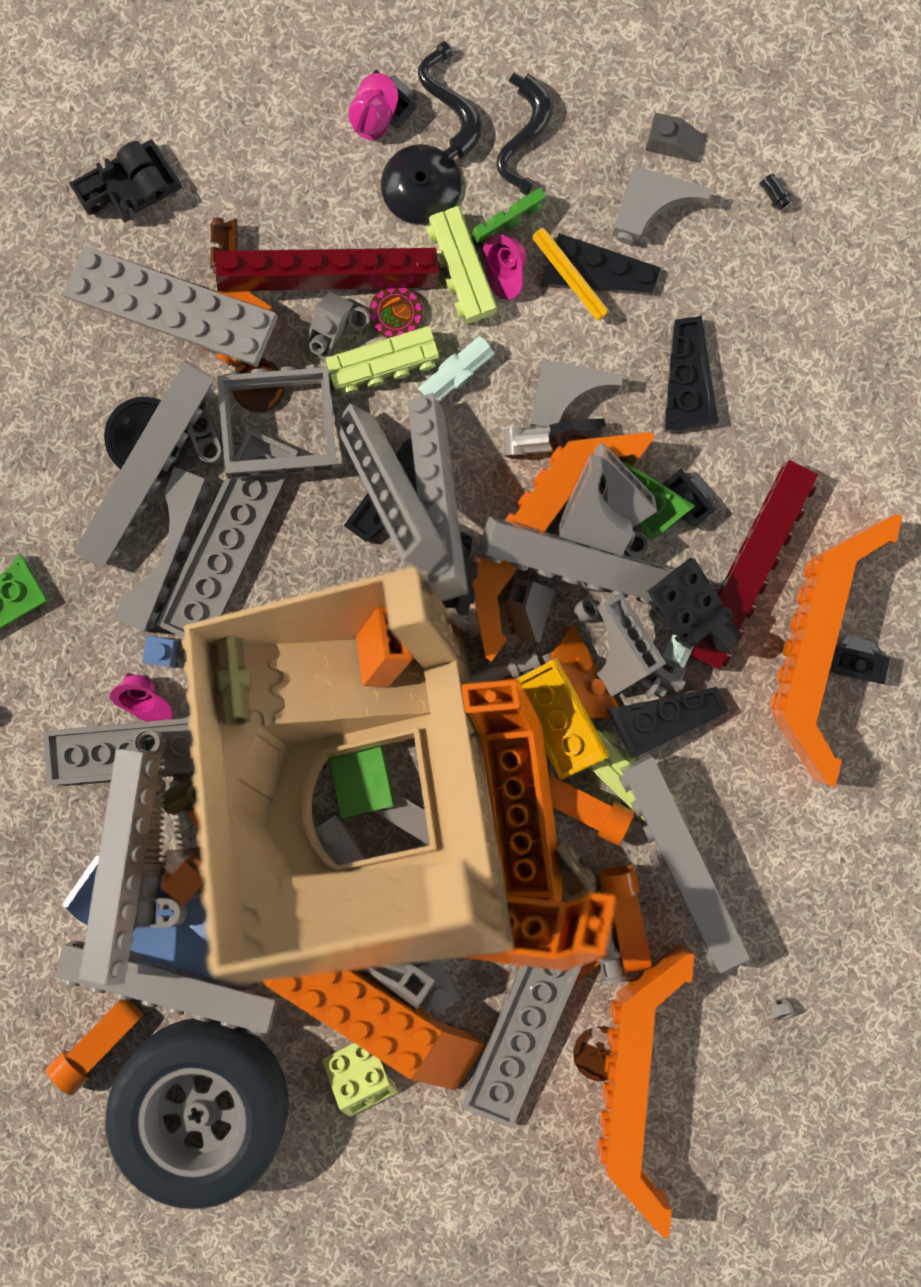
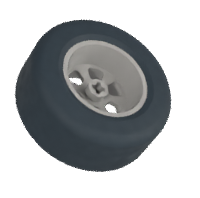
(160, 1160)

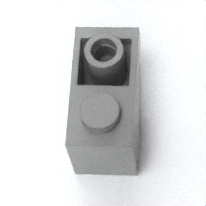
(327, 325)
(529, 608)

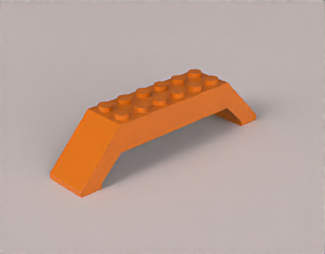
(538, 511)
(814, 642)
(517, 787)
(557, 932)
(384, 1025)
(628, 1082)

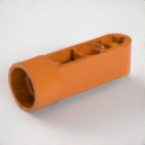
(608, 819)
(627, 918)
(72, 1068)

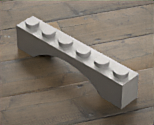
(141, 604)
(403, 981)

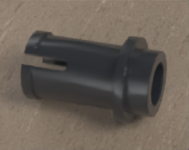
(775, 192)

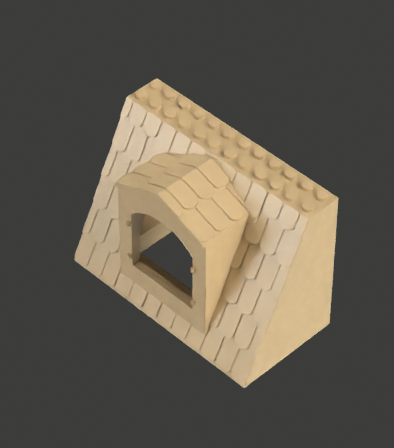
(269, 884)

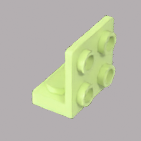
(357, 1079)

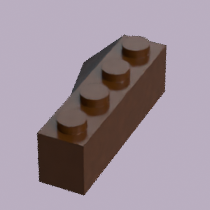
(182, 874)

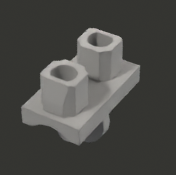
(664, 681)

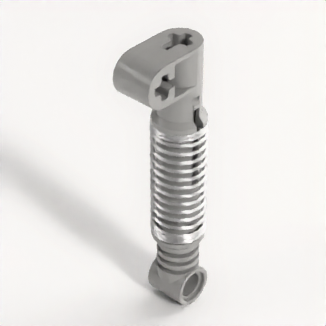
(152, 866)

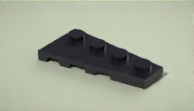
(603, 269)
(690, 386)
(365, 520)
(661, 720)

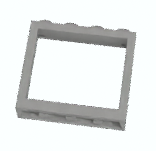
(263, 379)

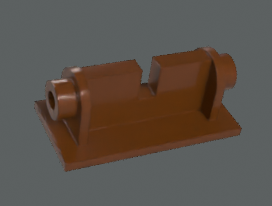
(223, 234)

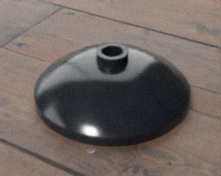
(417, 200)
(127, 425)

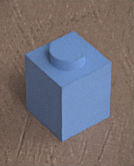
(161, 651)

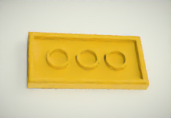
(567, 729)

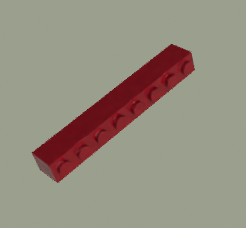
(326, 269)
(760, 553)

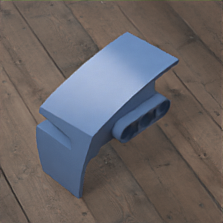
(177, 946)

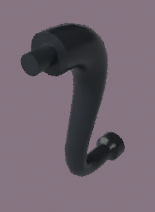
(542, 107)
(469, 117)

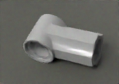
(522, 441)

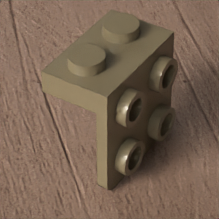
(575, 877)

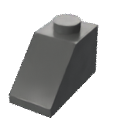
(674, 138)

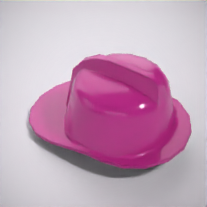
(373, 106)
(504, 265)
(140, 697)

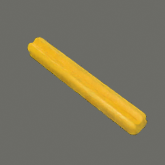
(570, 274)

